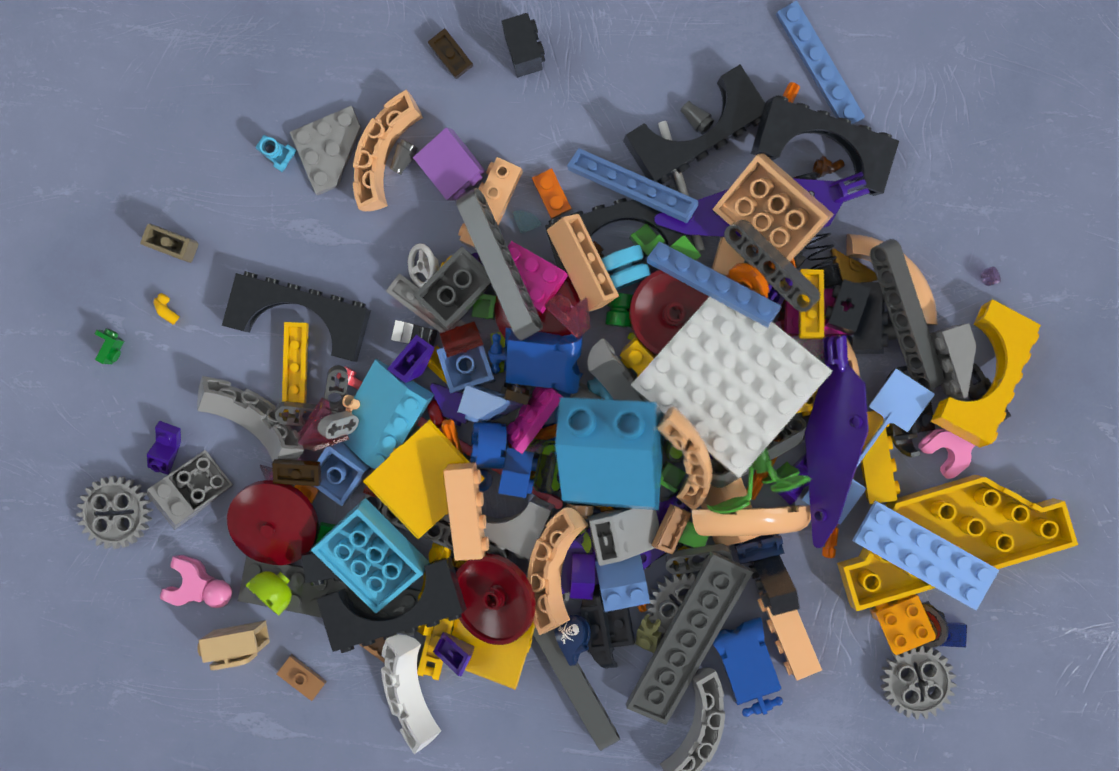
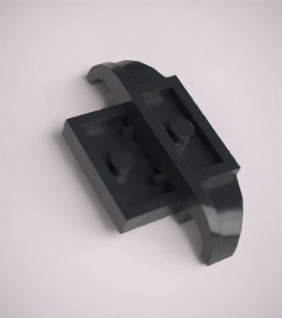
(903, 439)
(607, 629)

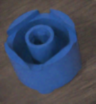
(488, 445)

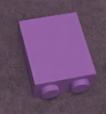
(449, 164)

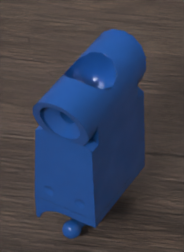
(538, 360)
(749, 666)

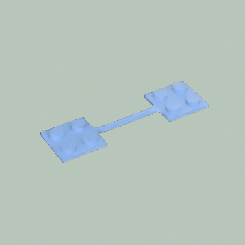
(899, 403)

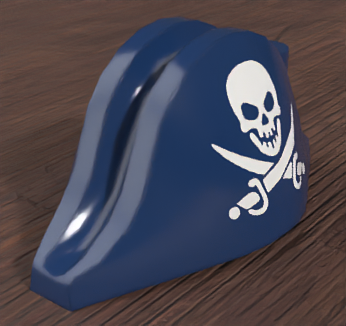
(573, 638)

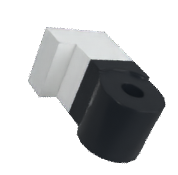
(405, 332)

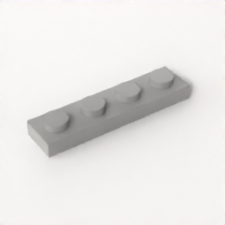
(403, 291)

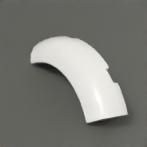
(404, 691)

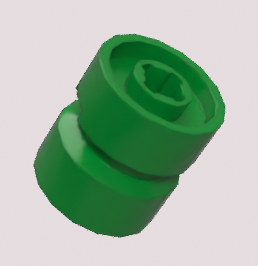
(619, 311)

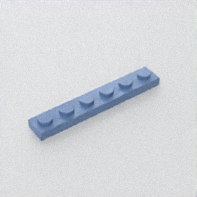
(819, 63)
(633, 185)
(713, 284)

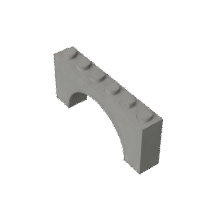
(518, 531)

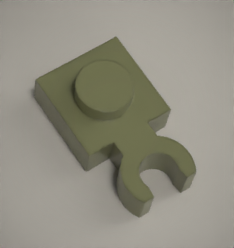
(647, 634)

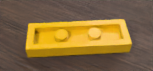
(812, 321)

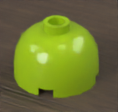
(271, 590)

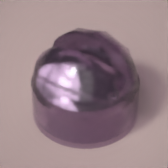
(991, 276)

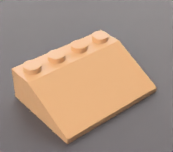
(774, 206)

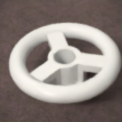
(426, 265)

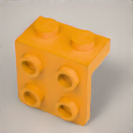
(904, 623)

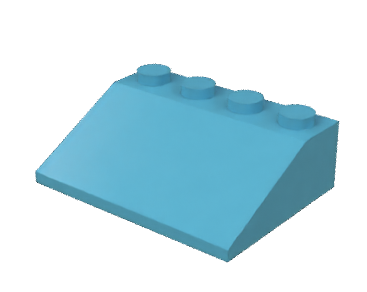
(386, 414)
(370, 556)

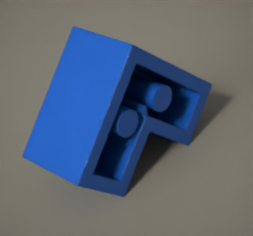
(517, 473)

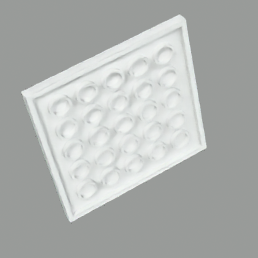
(732, 381)

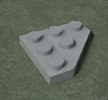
(327, 147)

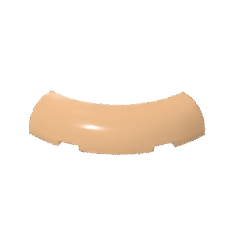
(376, 146)
(860, 247)
(696, 461)
(752, 521)
(546, 568)

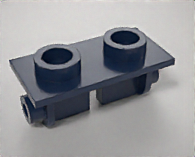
(759, 548)

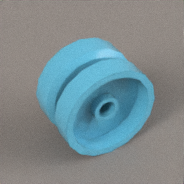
(621, 265)

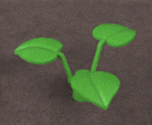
(784, 476)

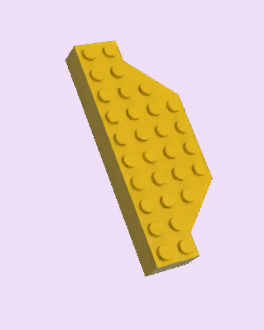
(974, 517)

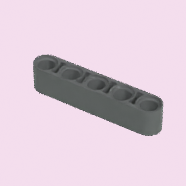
(776, 276)
(786, 440)

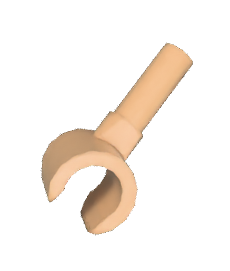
(350, 403)

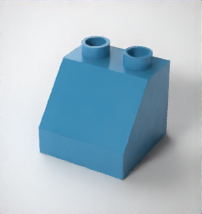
(609, 452)

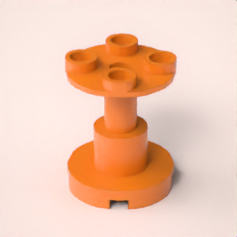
(751, 277)

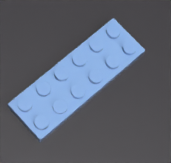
(925, 555)

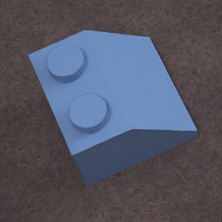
(466, 368)
(485, 404)
(341, 472)
(623, 584)

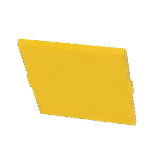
(414, 480)
(496, 662)

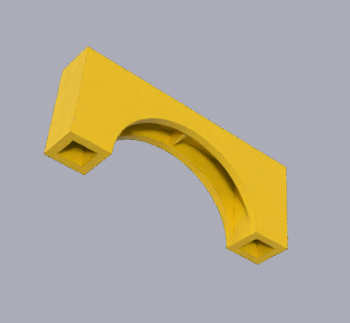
(1012, 340)

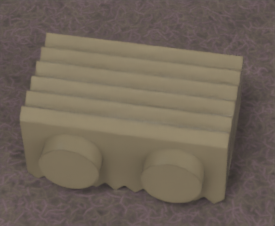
(169, 243)

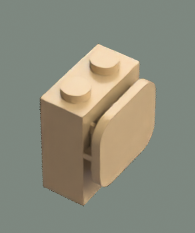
(233, 645)

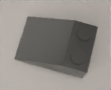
(454, 288)

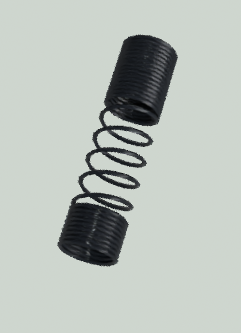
(831, 272)

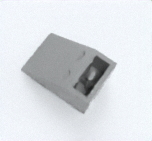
(956, 355)
(189, 489)
(622, 533)

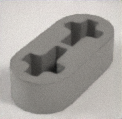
(338, 425)

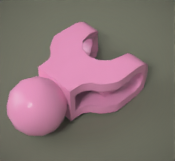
(958, 451)
(196, 585)

